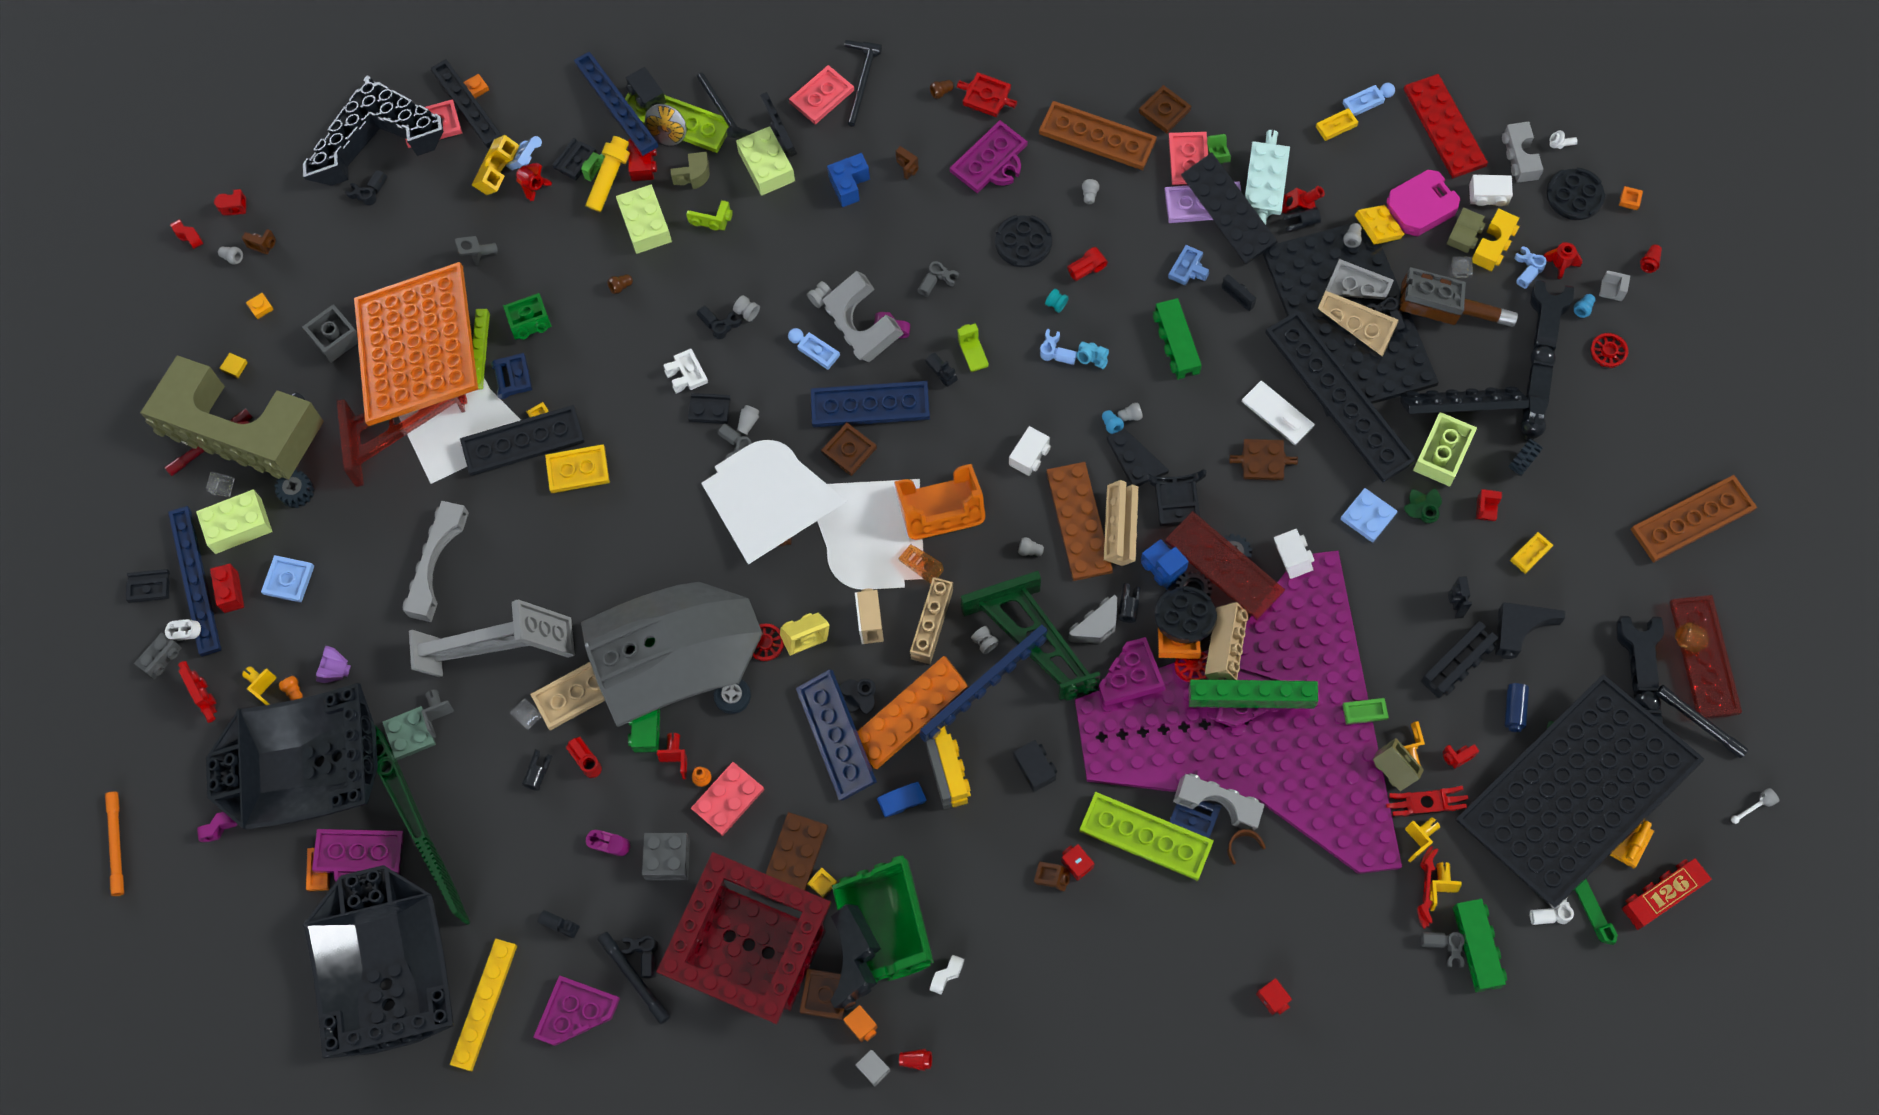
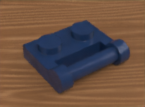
(517, 372)
(1194, 820)

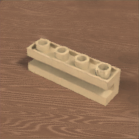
(1121, 523)
(931, 620)
(1226, 643)

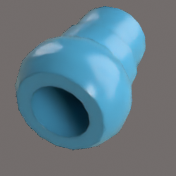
(1584, 307)
(1112, 422)

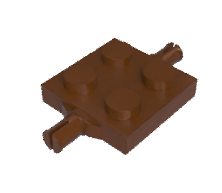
(1263, 459)

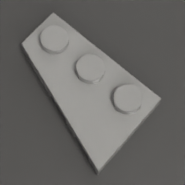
(1358, 282)

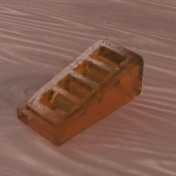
(933, 569)

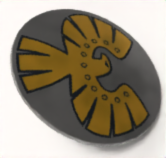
(665, 124)

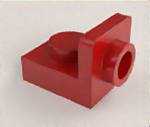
(1460, 757)

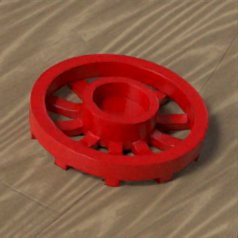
(1609, 350)
(766, 643)
(1192, 667)

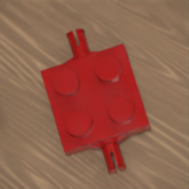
(986, 94)
(196, 687)

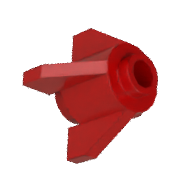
(531, 180)
(1563, 257)

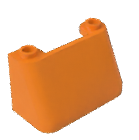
(941, 506)

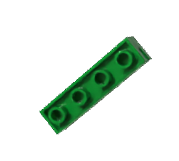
(1177, 338)
(1479, 945)

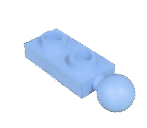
(1368, 98)
(814, 348)

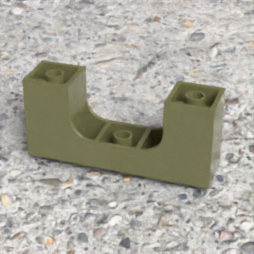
(268, 444)

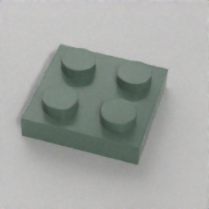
(408, 733)

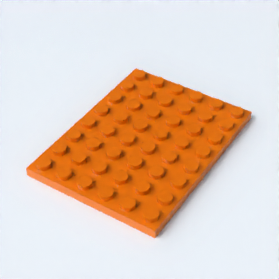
(415, 344)

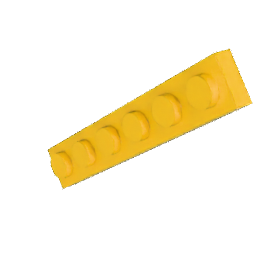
(483, 1005)

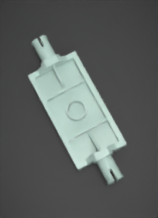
(1267, 176)

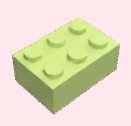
(765, 160)
(643, 219)
(1445, 449)
(234, 521)

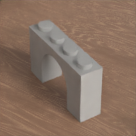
(841, 305)

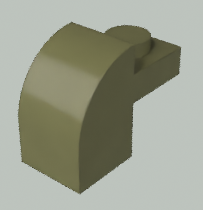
(696, 173)

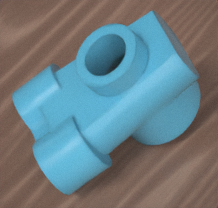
(1091, 352)

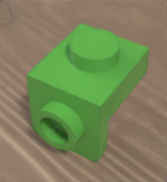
(1218, 147)
(592, 166)

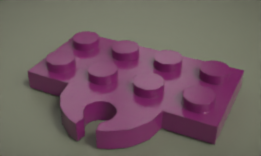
(991, 158)
(356, 850)

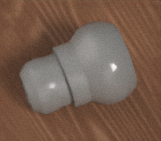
(1090, 188)
(1353, 236)
(231, 254)
(1130, 413)
(1030, 547)

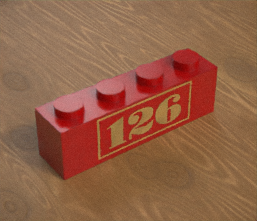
(1666, 893)

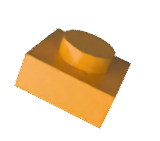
(259, 305)

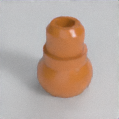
(291, 688)
(701, 776)

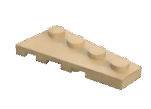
(1363, 322)

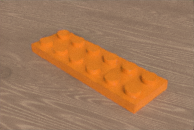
(910, 711)

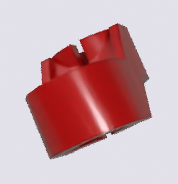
(186, 233)

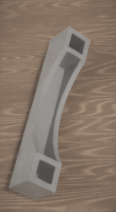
(448, 523)

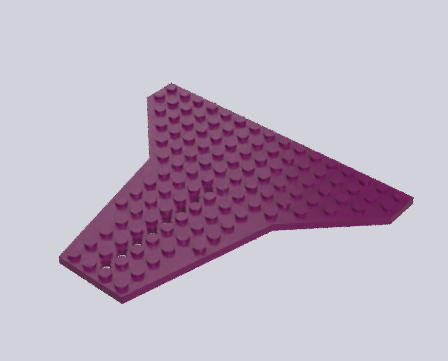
(1290, 759)

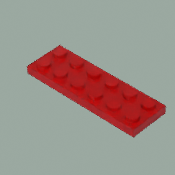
(1445, 126)

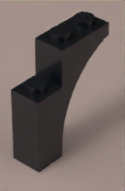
(858, 948)

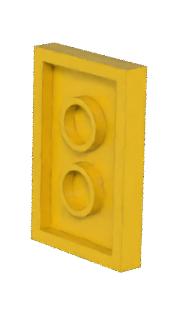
(577, 468)

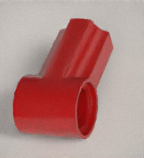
(1091, 261)
(583, 757)

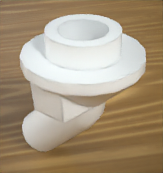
(1558, 140)

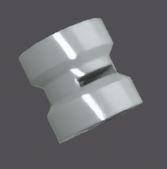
(818, 294)
(746, 308)
(985, 639)

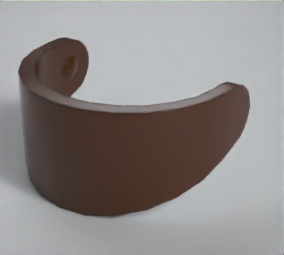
(1245, 832)

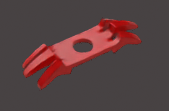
(1439, 799)
(1428, 866)

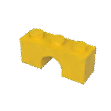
(489, 175)
(1489, 252)

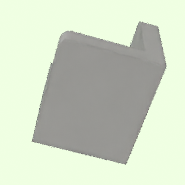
(1614, 285)
(873, 1068)

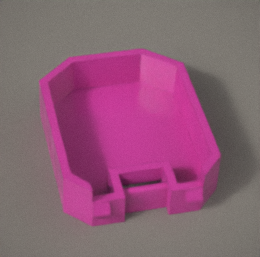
(1419, 204)

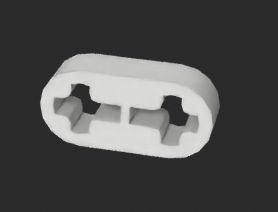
(182, 627)

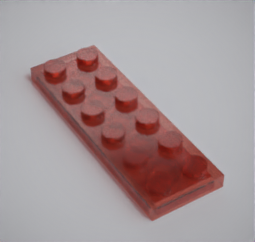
(1225, 565)
(1709, 668)

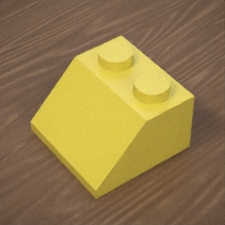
(804, 633)

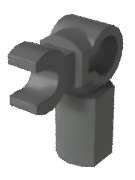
(936, 271)
(734, 438)
(1453, 941)

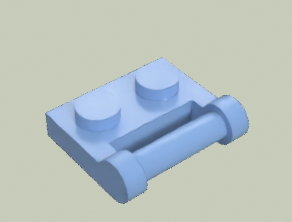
(523, 153)

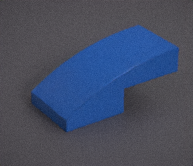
(901, 799)

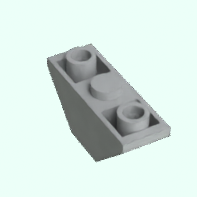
(1097, 624)

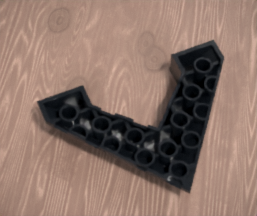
(366, 112)

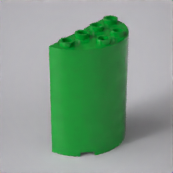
(893, 914)

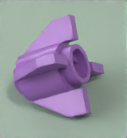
(332, 666)

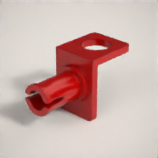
(1302, 198)
(673, 753)

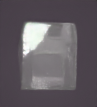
(219, 484)
(526, 713)

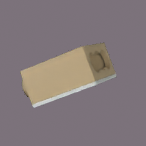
(869, 616)

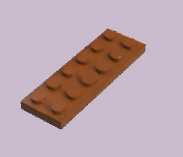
(1097, 135)
(1693, 518)
(1078, 521)

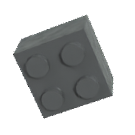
(331, 333)
(666, 856)

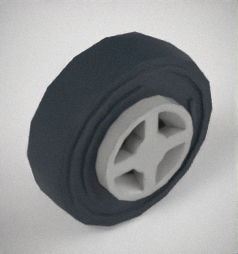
(730, 704)

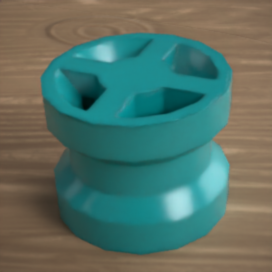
(1056, 300)

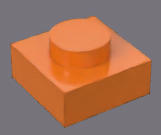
(476, 85)
(1630, 198)

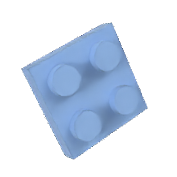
(1368, 515)
(287, 579)

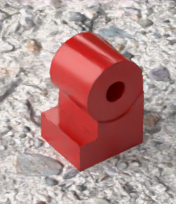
(231, 204)

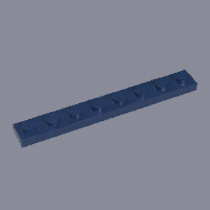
(616, 103)
(194, 580)
(978, 688)

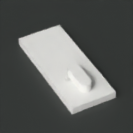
(1278, 413)

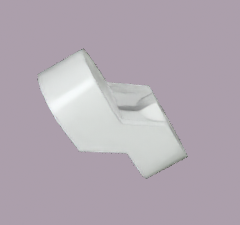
(942, 976)

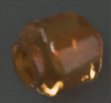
(1692, 637)

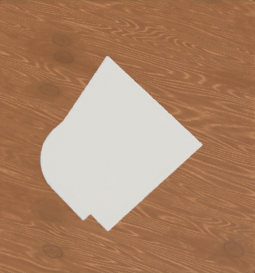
(438, 439)
(768, 496)
(868, 536)

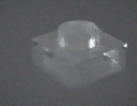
(1462, 267)

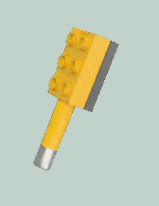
(948, 770)

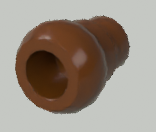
(940, 88)
(617, 284)

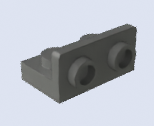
(158, 656)

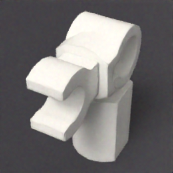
(1561, 914)

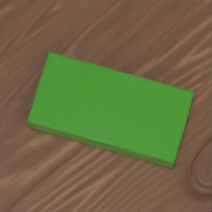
(1365, 711)

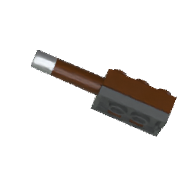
(1445, 300)

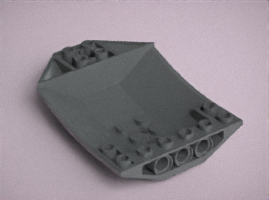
(699, 646)

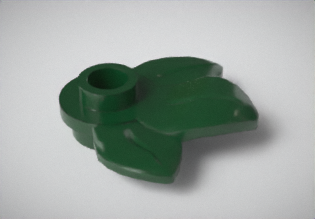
(1421, 504)

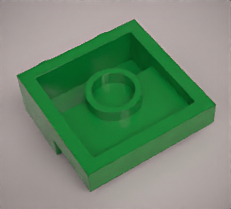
(527, 316)

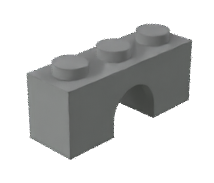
(1524, 166)

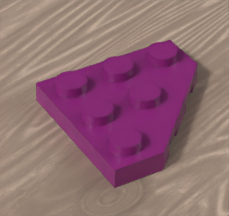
(1131, 674)
(1237, 716)
(574, 1010)

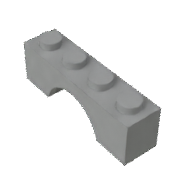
(1244, 811)

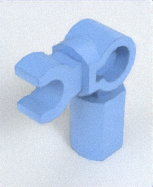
(1535, 265)
(1049, 351)

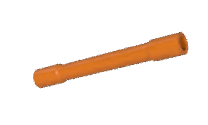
(116, 877)

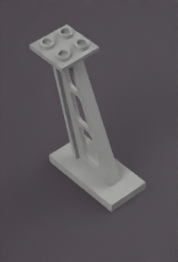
(530, 627)

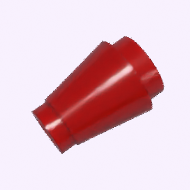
(1651, 259)
(916, 1059)

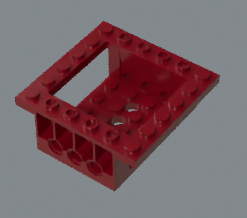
(725, 969)

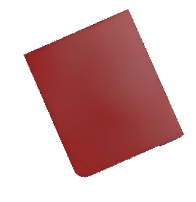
(1488, 504)

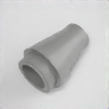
(747, 419)

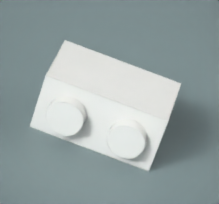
(1490, 190)
(1029, 451)
(1293, 553)

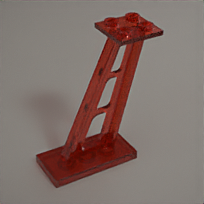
(351, 426)

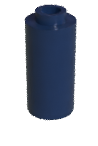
(1516, 707)

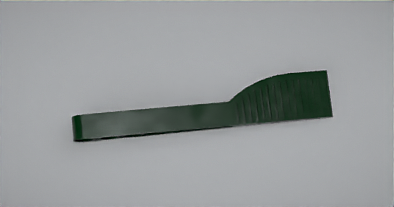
(405, 804)

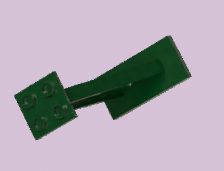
(1020, 590)

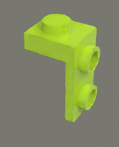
(713, 222)
(971, 347)

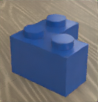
(846, 175)
(1164, 563)

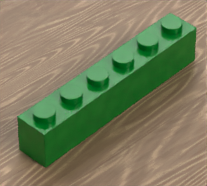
(1253, 694)
(645, 729)

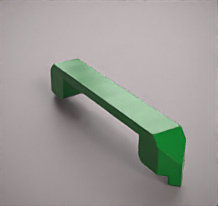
(1604, 931)

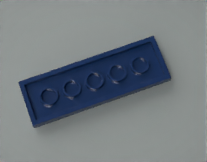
(870, 404)
(836, 735)

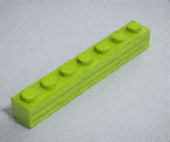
(480, 339)

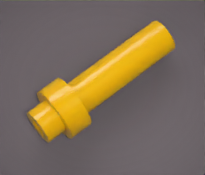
(615, 154)

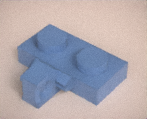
(1188, 266)

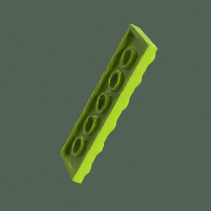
(703, 127)
(1146, 836)

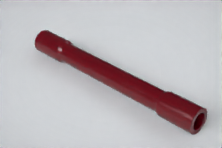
(181, 461)

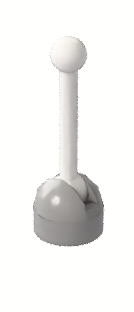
(1767, 798)

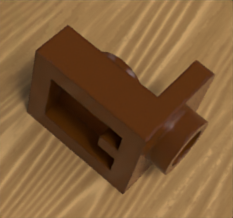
(908, 161)
(258, 243)
(1052, 875)

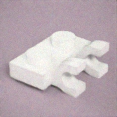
(690, 369)

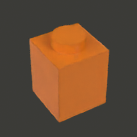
(861, 1024)

